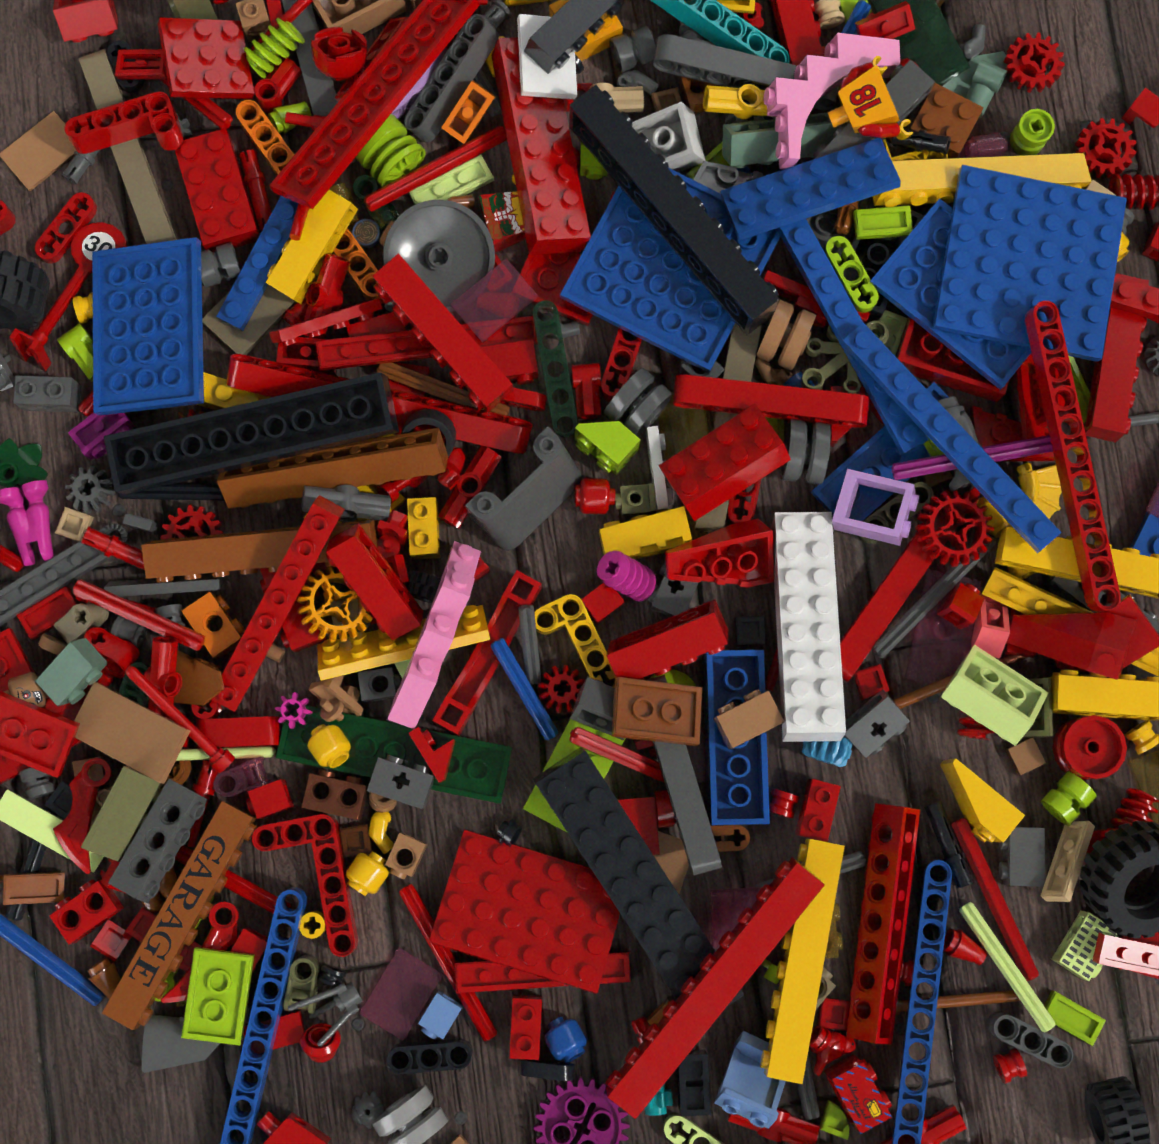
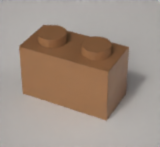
(748, 719)

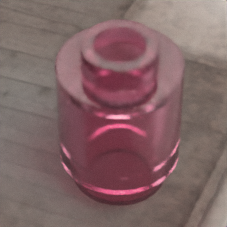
(986, 146)

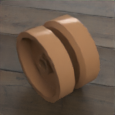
(786, 335)

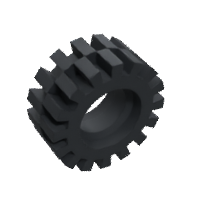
(423, 586)

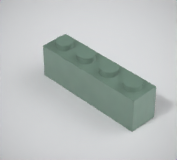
(757, 140)

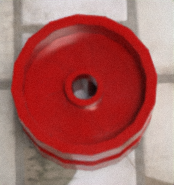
(1106, 745)

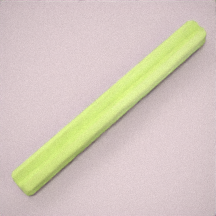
(1007, 967)

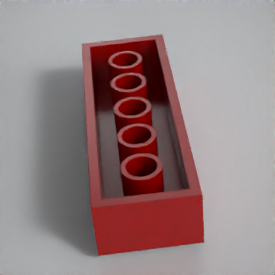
(443, 333)

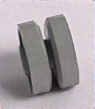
(408, 1118)

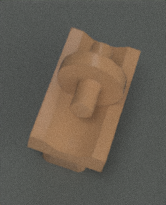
(335, 699)

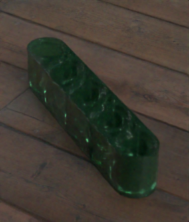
(551, 356)

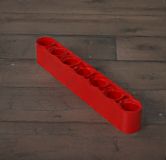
(772, 400)

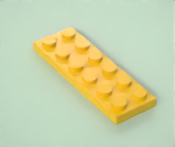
(377, 649)

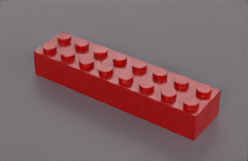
(540, 160)

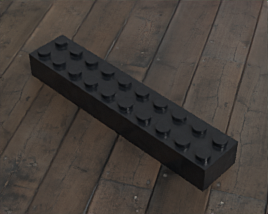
(673, 210)
(251, 433)
(626, 868)

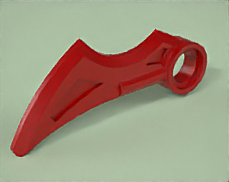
(76, 825)
(219, 938)

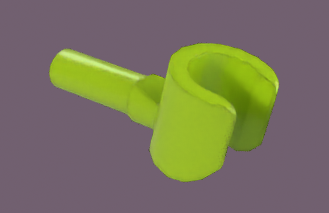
(771, 971)

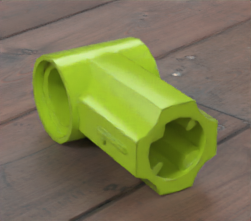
(79, 346)

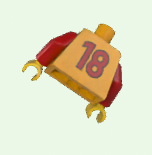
(868, 104)

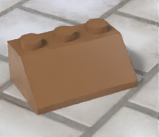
(357, 14)

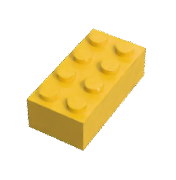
(1105, 696)

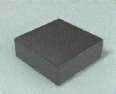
(140, 523)

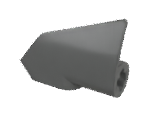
(166, 1048)

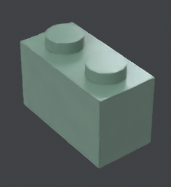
(72, 672)

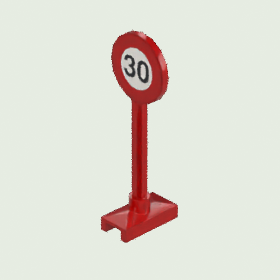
(88, 239)

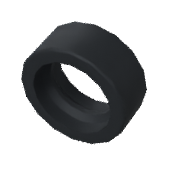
(434, 418)

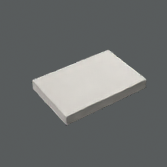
(533, 79)

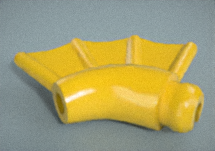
(1041, 487)

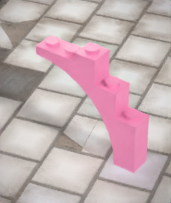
(813, 78)
(435, 636)

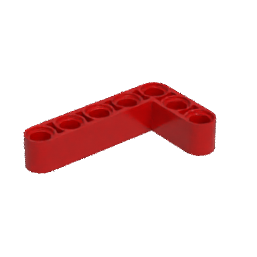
(324, 871)

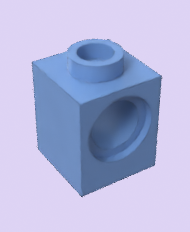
(439, 1016)

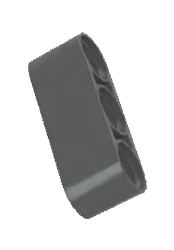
(1043, 1041)

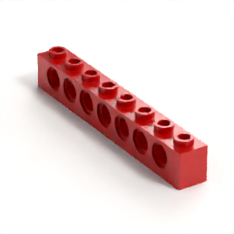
(278, 601)
(885, 936)

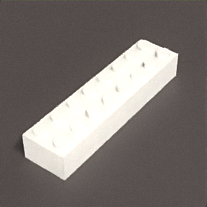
(807, 627)

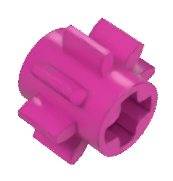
(285, 710)

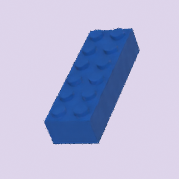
(739, 775)

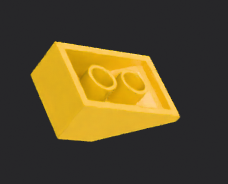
(983, 807)

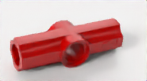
(326, 293)
(478, 471)
(163, 670)
(936, 1127)
(785, 1128)

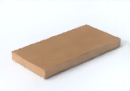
(130, 732)

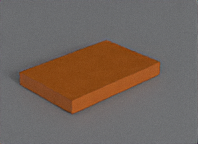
(656, 711)

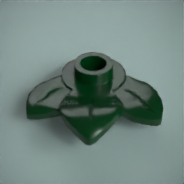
(22, 461)

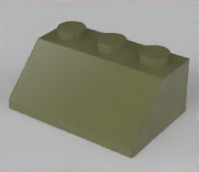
(122, 814)

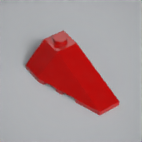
(729, 555)
(1083, 640)

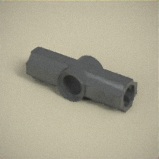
(354, 502)

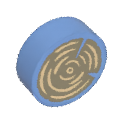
(366, 233)

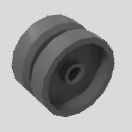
(635, 401)
(810, 451)

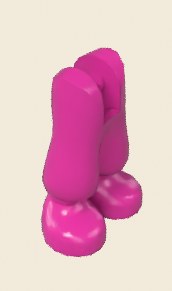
(29, 524)

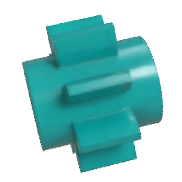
(658, 1104)

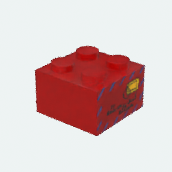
(857, 1093)

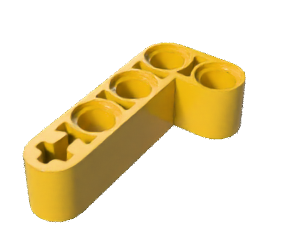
(571, 624)

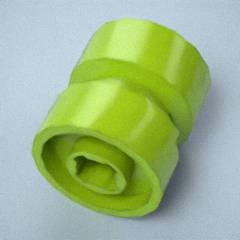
(1032, 132)
(1068, 798)

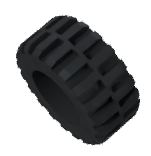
(22, 292)
(1111, 869)

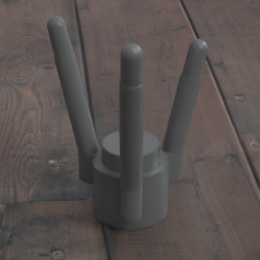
(344, 997)

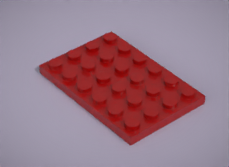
(526, 912)

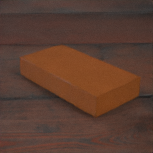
(33, 888)

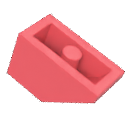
(991, 627)

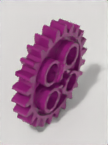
(558, 1114)

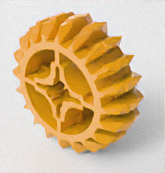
(314, 616)

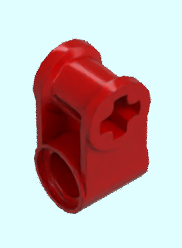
(114, 650)

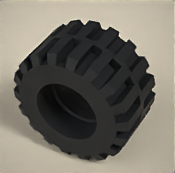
(1116, 1112)

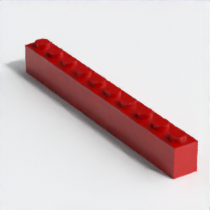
(713, 987)

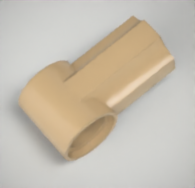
(625, 98)

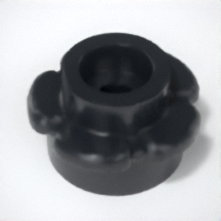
(509, 832)

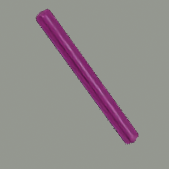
(997, 452)

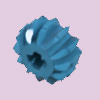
(829, 752)

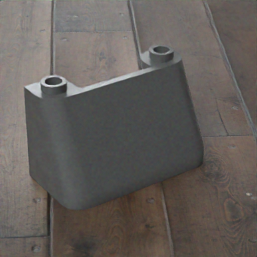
(533, 500)

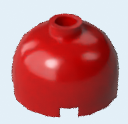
(339, 53)

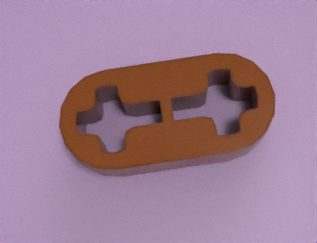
(722, 830)

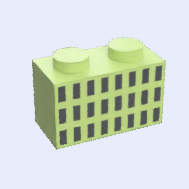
(1079, 944)

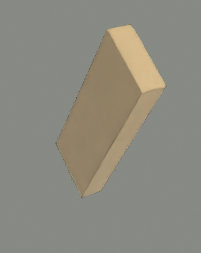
(1067, 862)

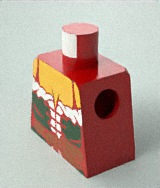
(503, 218)

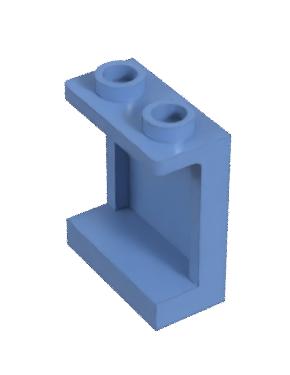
(745, 1086)

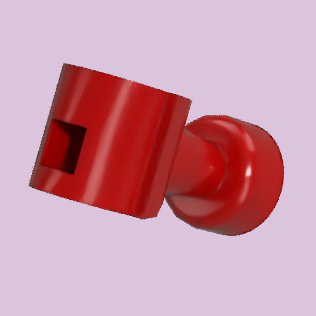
(392, 488)

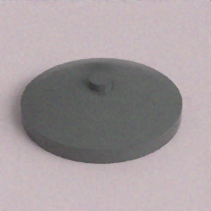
(443, 246)

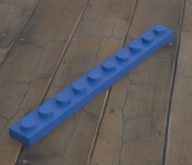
(843, 320)
(951, 438)

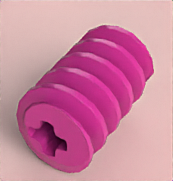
(626, 575)

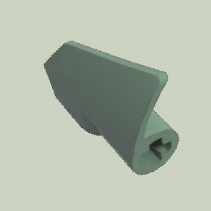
(980, 80)

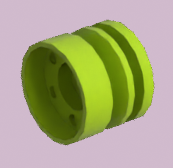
(391, 152)

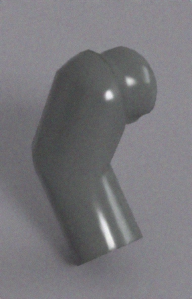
(976, 44)
(637, 78)
(568, 329)

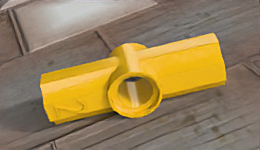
(730, 101)

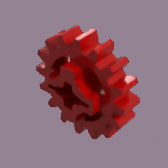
(1033, 63)
(1108, 137)
(195, 524)

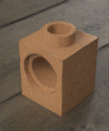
(253, 18)
(405, 842)

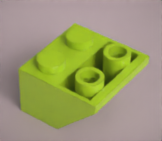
(608, 442)

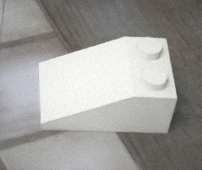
(674, 136)

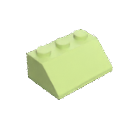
(995, 695)

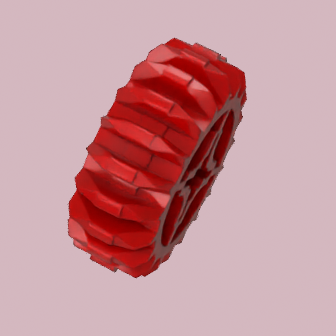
(952, 517)

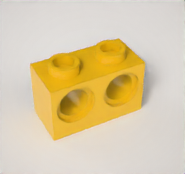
(423, 528)

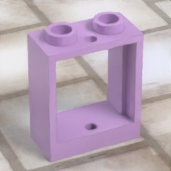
(846, 500)

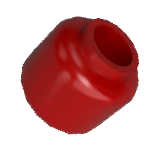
(594, 496)

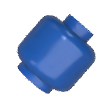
(565, 1040)

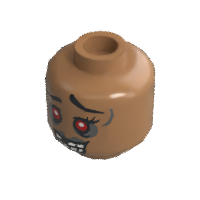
(27, 689)

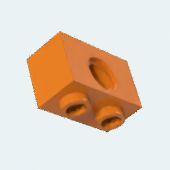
(468, 112)
(200, 616)

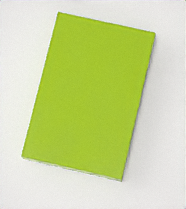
(217, 996)

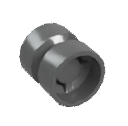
(633, 49)
(219, 264)

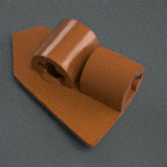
(199, 680)

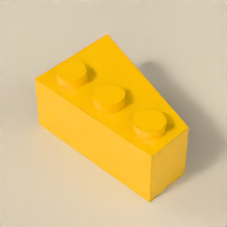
(647, 534)

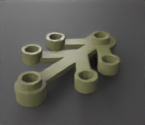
(839, 361)

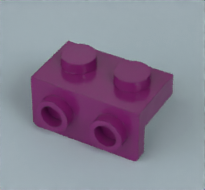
(91, 432)

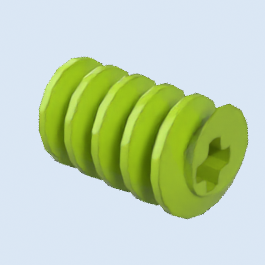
(273, 47)

